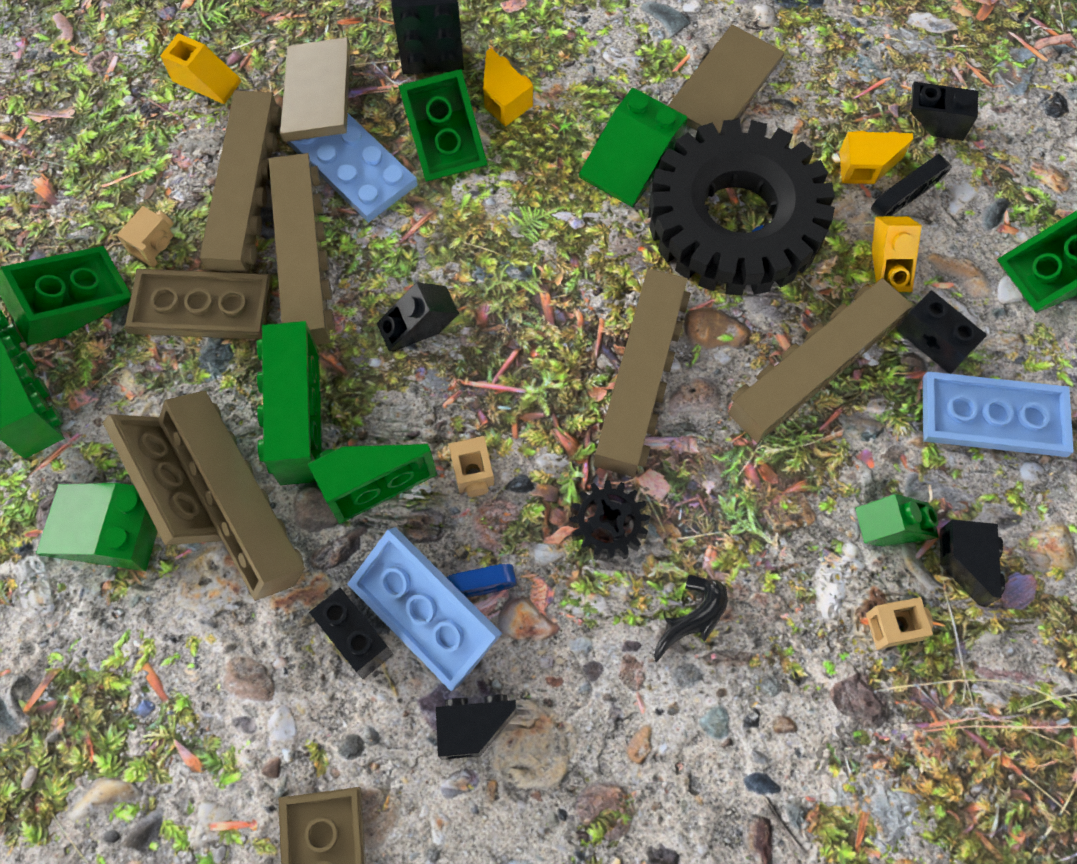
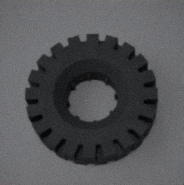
(748, 161)

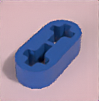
(484, 580)

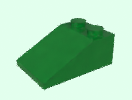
(443, 125)
(632, 146)
(1045, 265)
(61, 293)
(366, 476)
(99, 526)

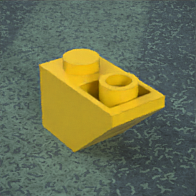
(199, 69)
(505, 90)
(870, 155)
(896, 250)

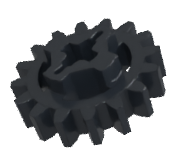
(615, 535)

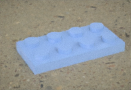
(358, 169)
(997, 414)
(424, 609)

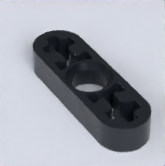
(911, 186)

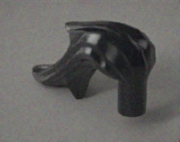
(700, 620)

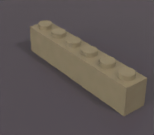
(241, 183)
(298, 245)
(818, 360)
(640, 374)
(231, 495)

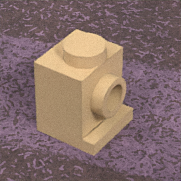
(146, 235)
(469, 455)
(885, 628)

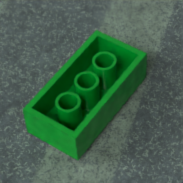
(290, 401)
(25, 415)

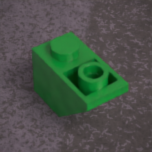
(897, 521)

